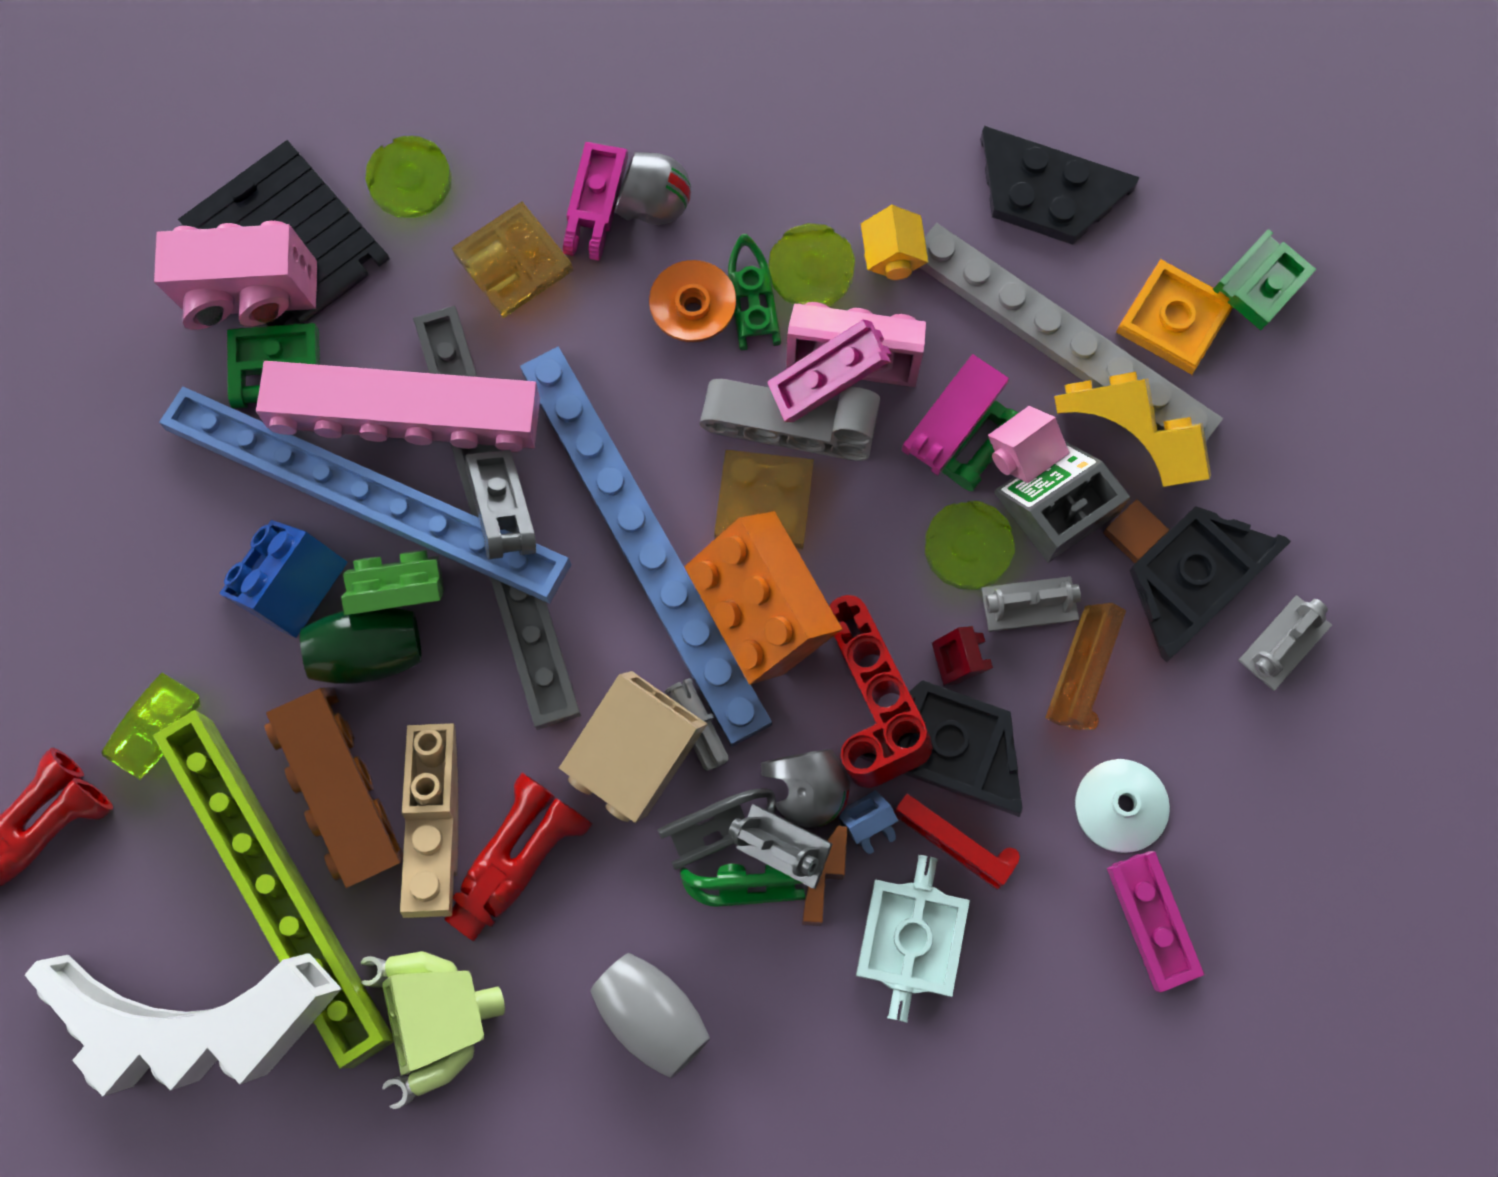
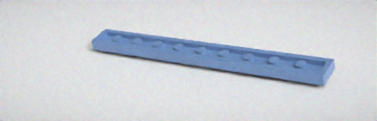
(359, 492)
(646, 548)

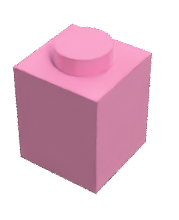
(1028, 444)

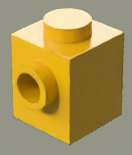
(894, 242)

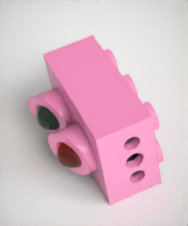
(235, 272)

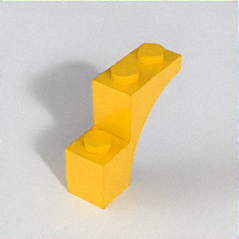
(1177, 450)

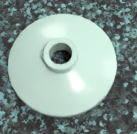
(1103, 818)

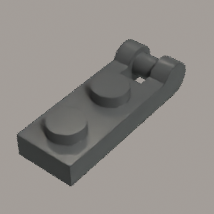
(500, 503)

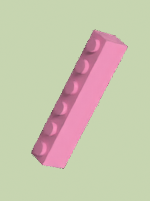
(398, 405)

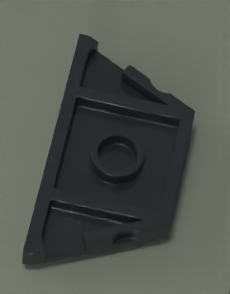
(1048, 187)
(1198, 573)
(970, 748)

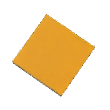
(1175, 317)

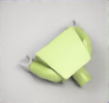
(431, 1018)

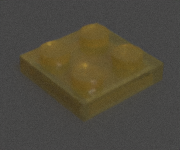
(765, 484)

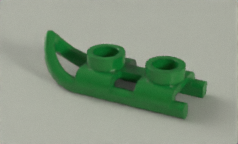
(751, 283)
(733, 886)

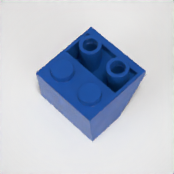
(283, 577)

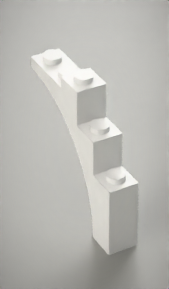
(180, 1046)

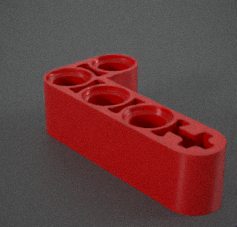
(873, 684)

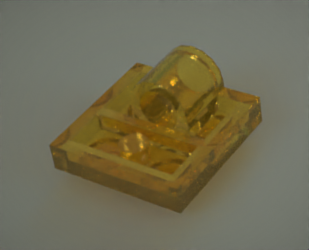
(512, 259)

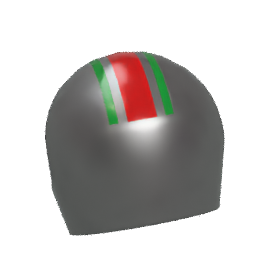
(654, 189)
(815, 785)

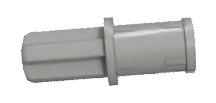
(708, 746)

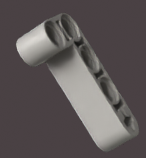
(832, 429)

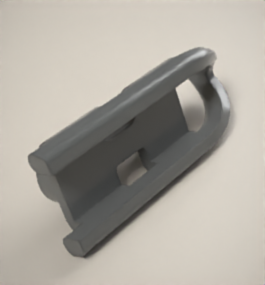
(689, 835)

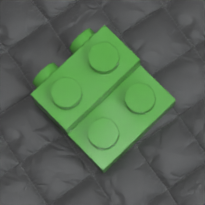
(392, 585)

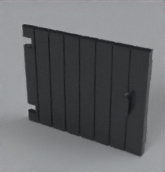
(291, 192)

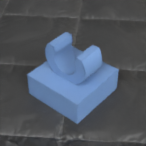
(867, 818)

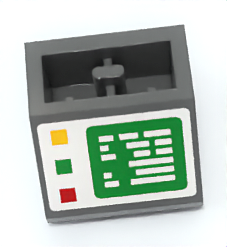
(1064, 502)

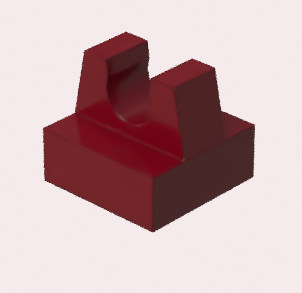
(960, 655)

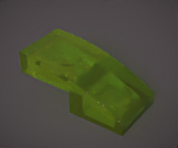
(160, 705)

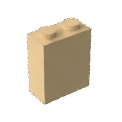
(632, 747)

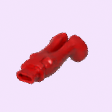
(77, 800)
(498, 879)

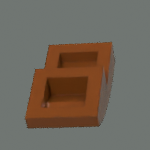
(833, 869)

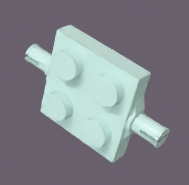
(913, 938)

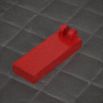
(956, 844)

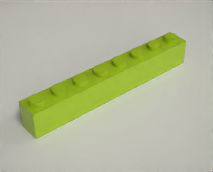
(271, 881)

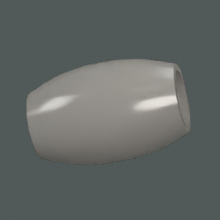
(649, 1015)

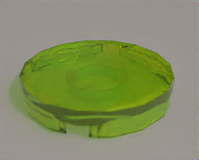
(408, 177)
(814, 277)
(969, 545)

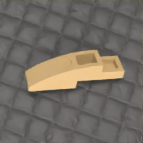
(430, 821)

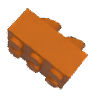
(762, 597)

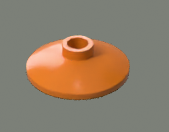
(692, 283)

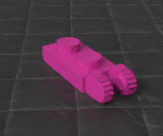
(594, 196)

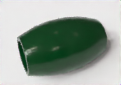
(360, 646)

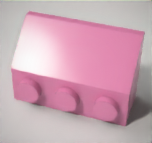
(817, 324)

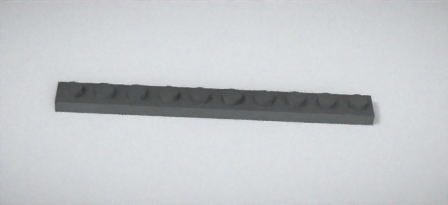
(524, 616)

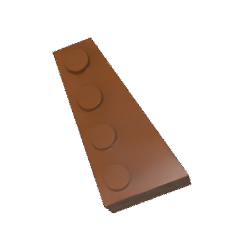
(333, 786)

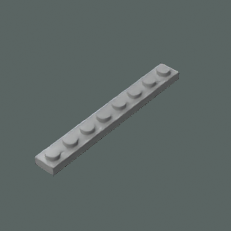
(1050, 326)

